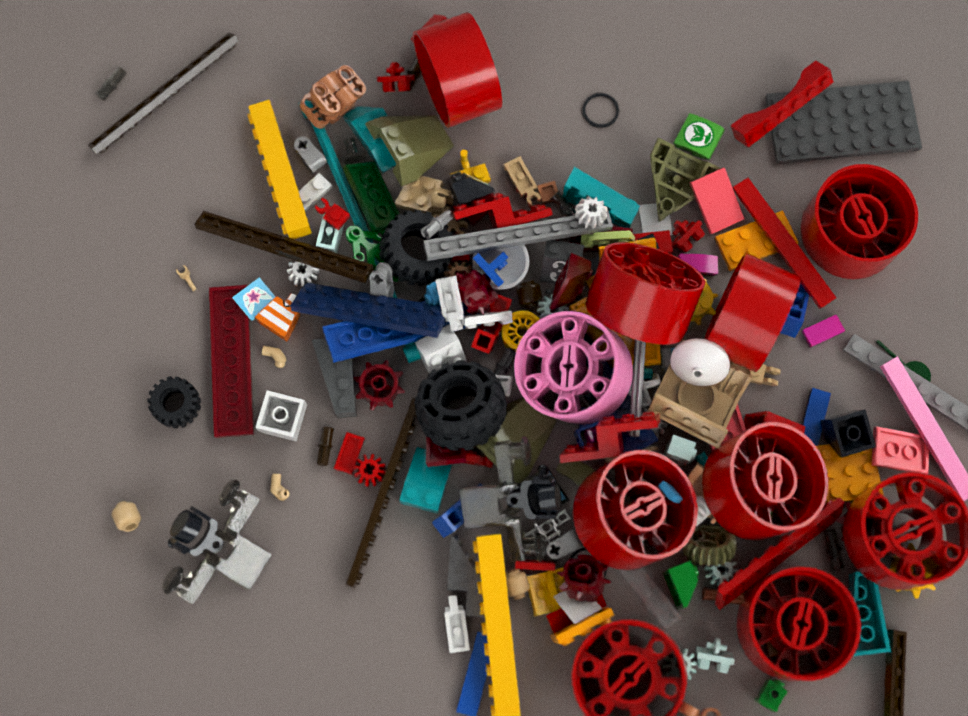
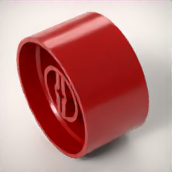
(458, 69)
(859, 221)
(644, 293)
(752, 311)
(748, 488)
(947, 511)
(602, 517)
(798, 623)
(602, 669)

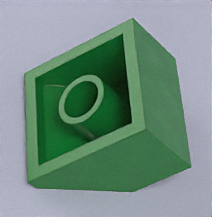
(681, 583)

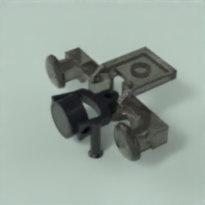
(482, 506)
(243, 562)

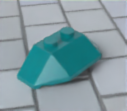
(376, 148)

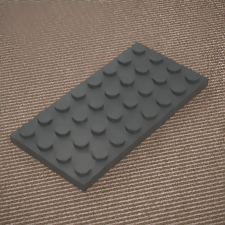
(848, 123)

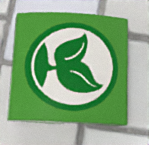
(699, 136)

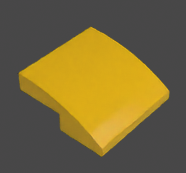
(542, 589)

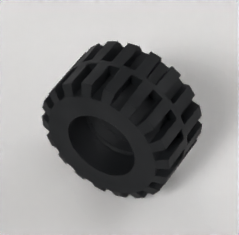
(166, 389)

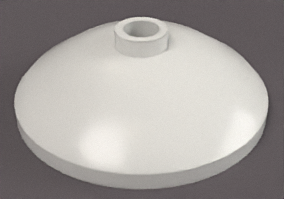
(515, 269)
(700, 362)

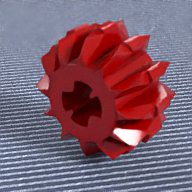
(363, 468)

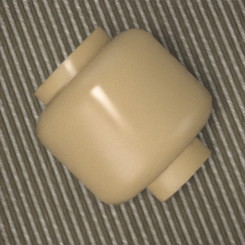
(126, 516)
(516, 583)

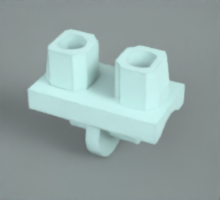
(714, 652)

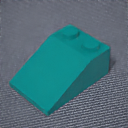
(424, 484)

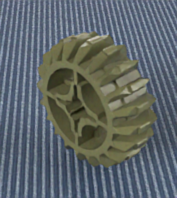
(710, 546)

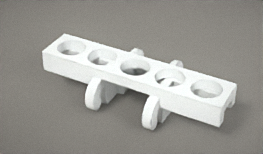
(552, 527)

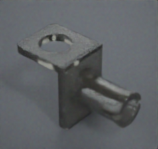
(353, 155)

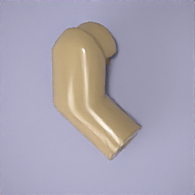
(277, 355)
(277, 489)

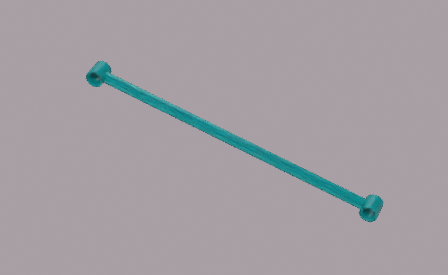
(410, 351)

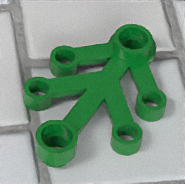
(372, 250)

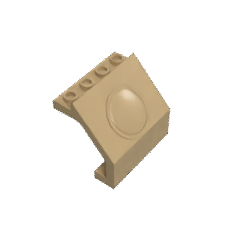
(700, 409)

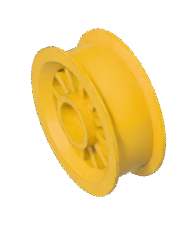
(517, 316)

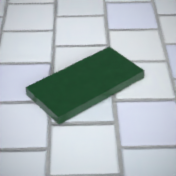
(371, 194)

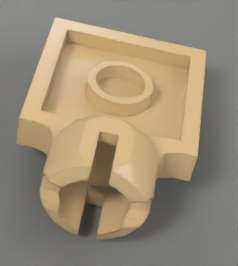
(425, 195)

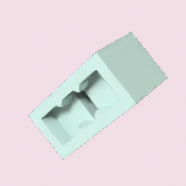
(680, 450)

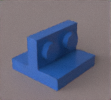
(498, 263)

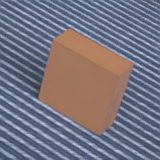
(546, 191)

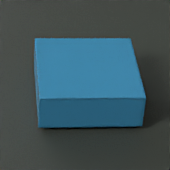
(670, 492)

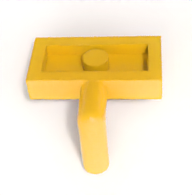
(479, 171)

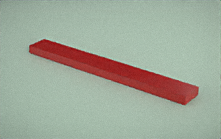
(784, 243)

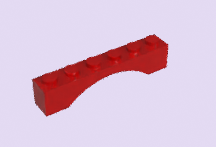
(755, 125)

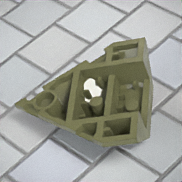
(671, 176)

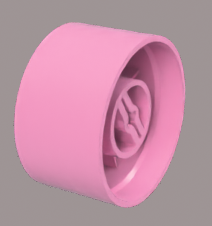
(570, 357)

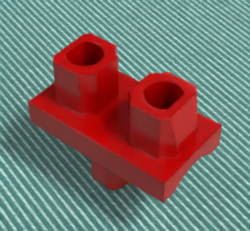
(388, 81)
(693, 230)

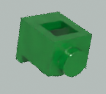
(764, 696)

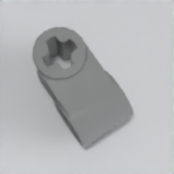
(311, 157)
(382, 280)
(565, 544)

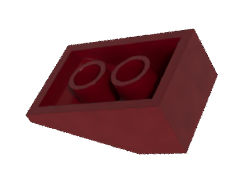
(570, 281)

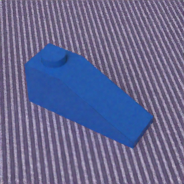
(797, 313)
(450, 519)

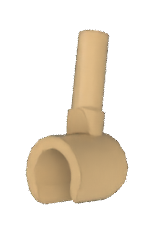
(185, 276)

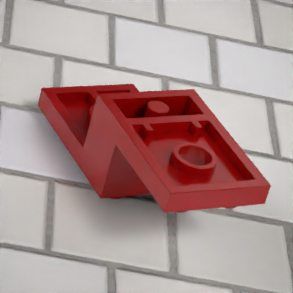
(501, 211)
(609, 437)

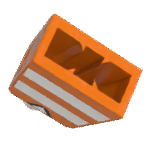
(278, 317)

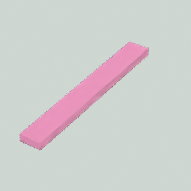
(927, 426)

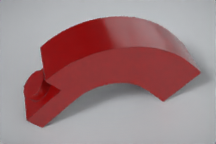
(488, 335)

